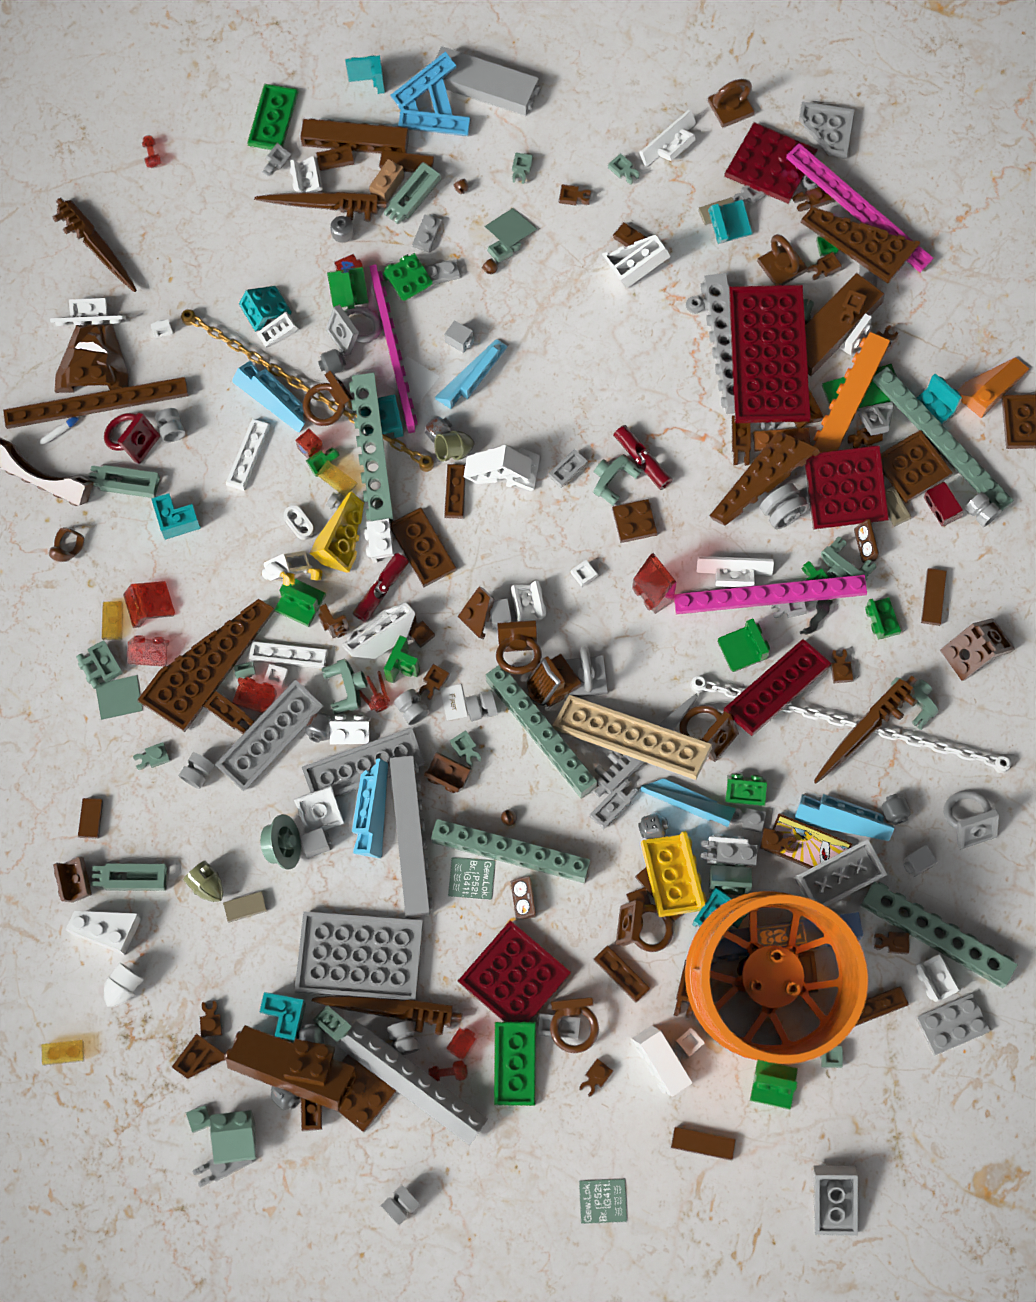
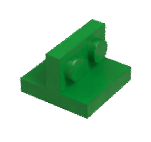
(348, 287)
(300, 602)
(401, 661)
(774, 1084)

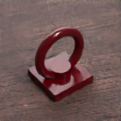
(137, 437)

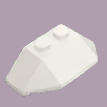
(380, 632)

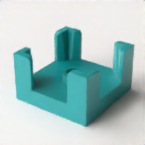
(388, 415)

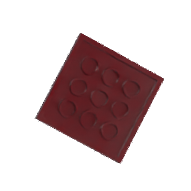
(764, 165)
(846, 487)
(514, 976)

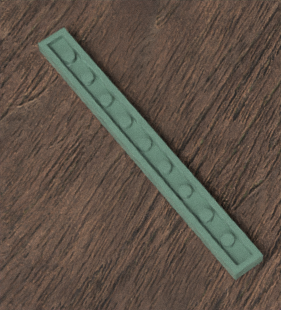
(941, 438)

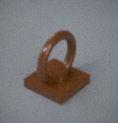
(731, 102)
(782, 262)
(337, 391)
(518, 637)
(719, 734)
(631, 924)
(568, 1008)

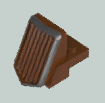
(552, 681)

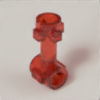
(153, 159)
(459, 1070)

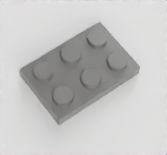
(953, 1024)

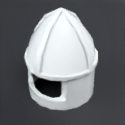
(121, 985)

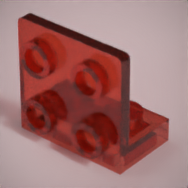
(148, 602)

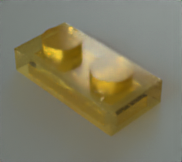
(336, 478)
(112, 620)
(62, 1052)

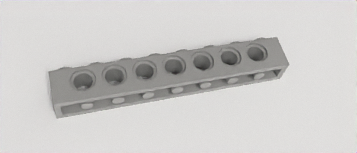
(718, 285)

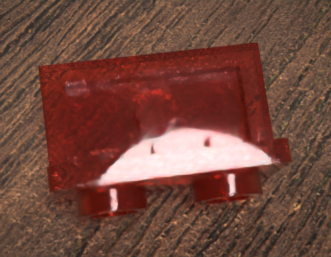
(147, 651)
(254, 695)

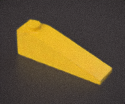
(338, 539)

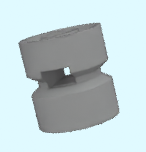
(170, 425)
(985, 511)
(410, 704)
(481, 706)
(196, 770)
(403, 1037)
(400, 1205)

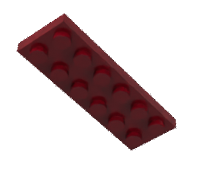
(777, 687)

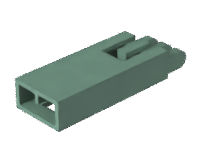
(416, 189)
(133, 481)
(139, 877)

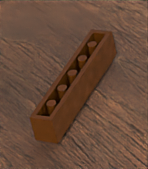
(360, 137)

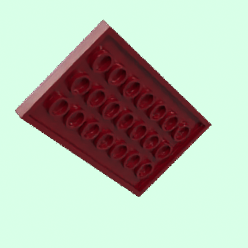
(769, 354)

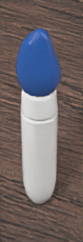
(59, 430)

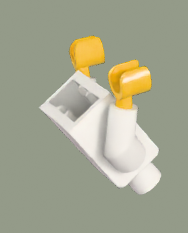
(289, 565)

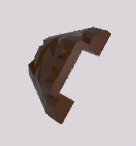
(92, 360)

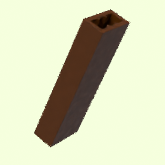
(826, 331)
(266, 1058)

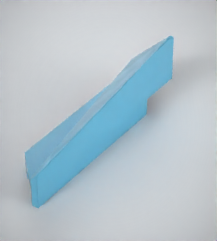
(472, 375)
(270, 394)
(689, 801)
(371, 811)
(842, 817)

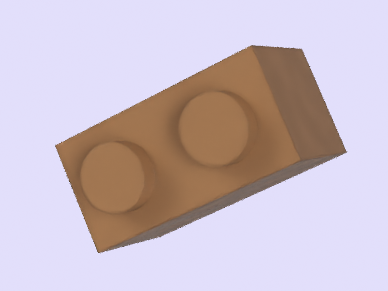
(387, 181)

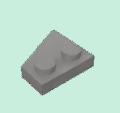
(876, 417)

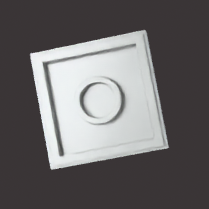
(319, 810)

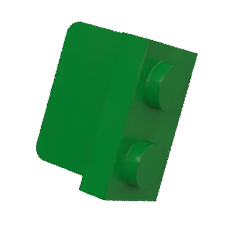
(407, 276)
(744, 646)

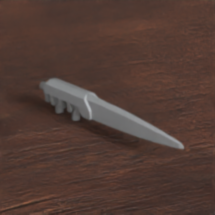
(627, 765)

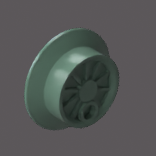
(281, 842)

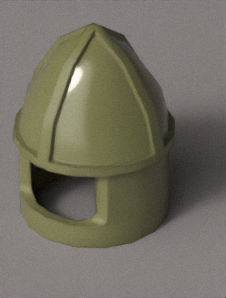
(453, 444)
(205, 882)

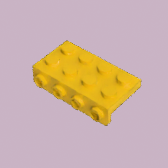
(673, 874)

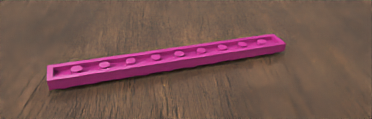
(851, 200)
(395, 355)
(770, 594)

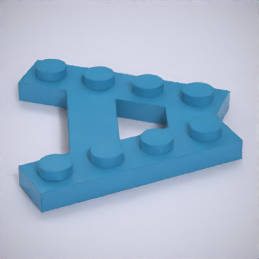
(442, 120)

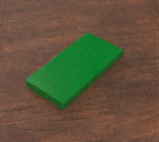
(272, 117)
(872, 397)
(514, 1063)

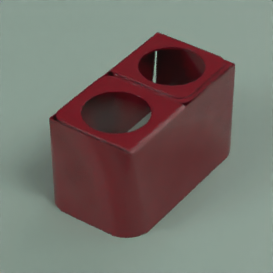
(943, 504)

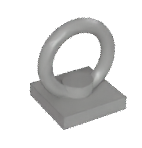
(345, 333)
(590, 673)
(976, 828)

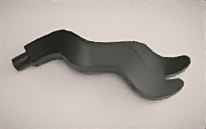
(822, 611)

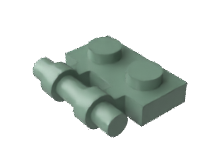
(105, 662)

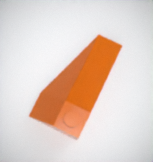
(988, 388)

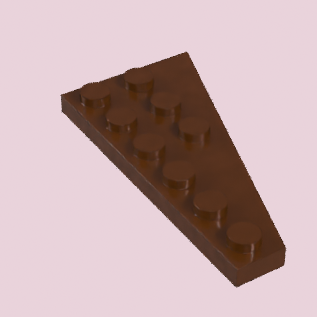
(866, 244)
(764, 474)

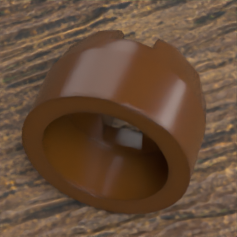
(461, 186)
(490, 266)
(504, 819)

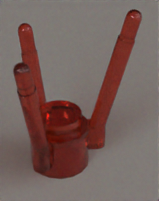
(379, 701)

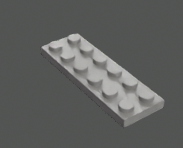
(268, 735)
(345, 769)

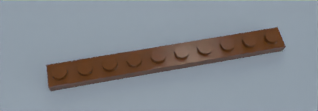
(95, 402)

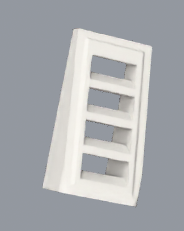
(287, 331)

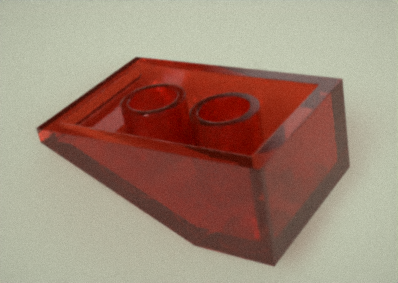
(654, 584)

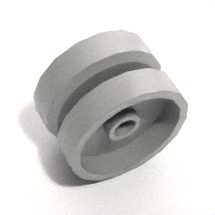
(784, 506)

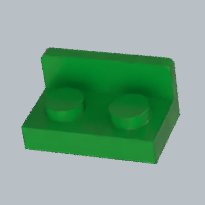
(883, 618)
(746, 789)

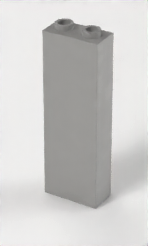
(491, 82)

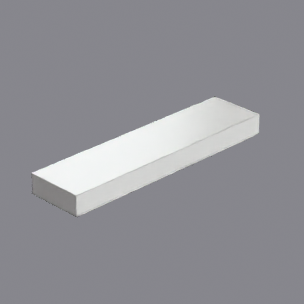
(248, 454)
(288, 655)

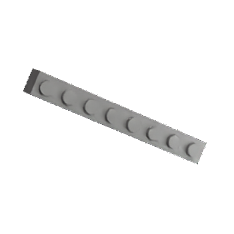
(410, 837)
(412, 1082)

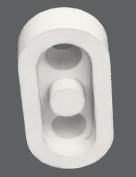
(298, 523)

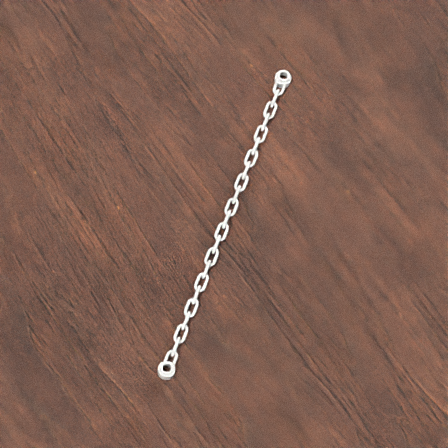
(998, 767)

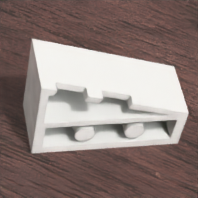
(637, 260)
(497, 464)
(105, 928)
(661, 1061)

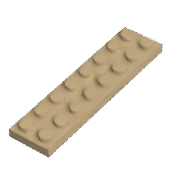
(632, 737)

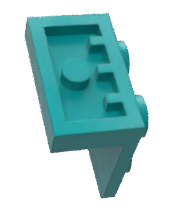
(366, 69)
(729, 221)
(263, 304)
(940, 399)

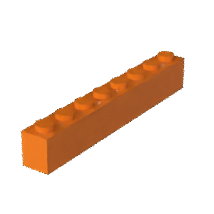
(851, 393)

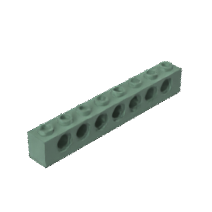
(367, 383)
(541, 731)
(510, 851)
(1005, 963)

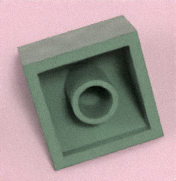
(730, 880)
(233, 1136)

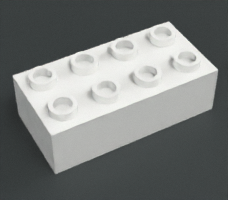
(841, 874)

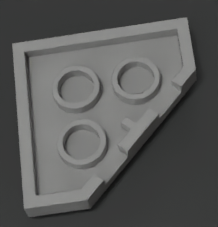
(828, 126)

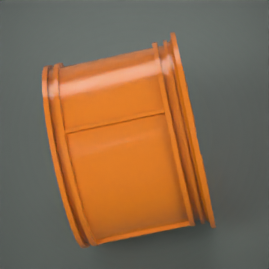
(776, 977)

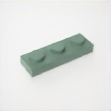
(332, 1023)

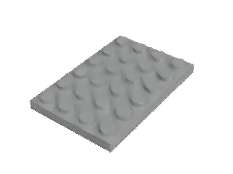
(359, 956)

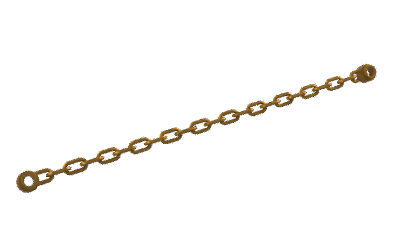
(191, 321)

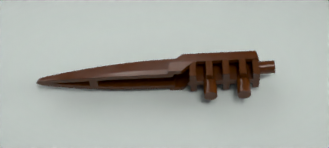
(326, 200)
(78, 223)
(872, 721)
(400, 1009)

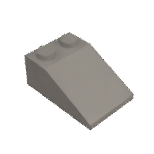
(835, 1200)

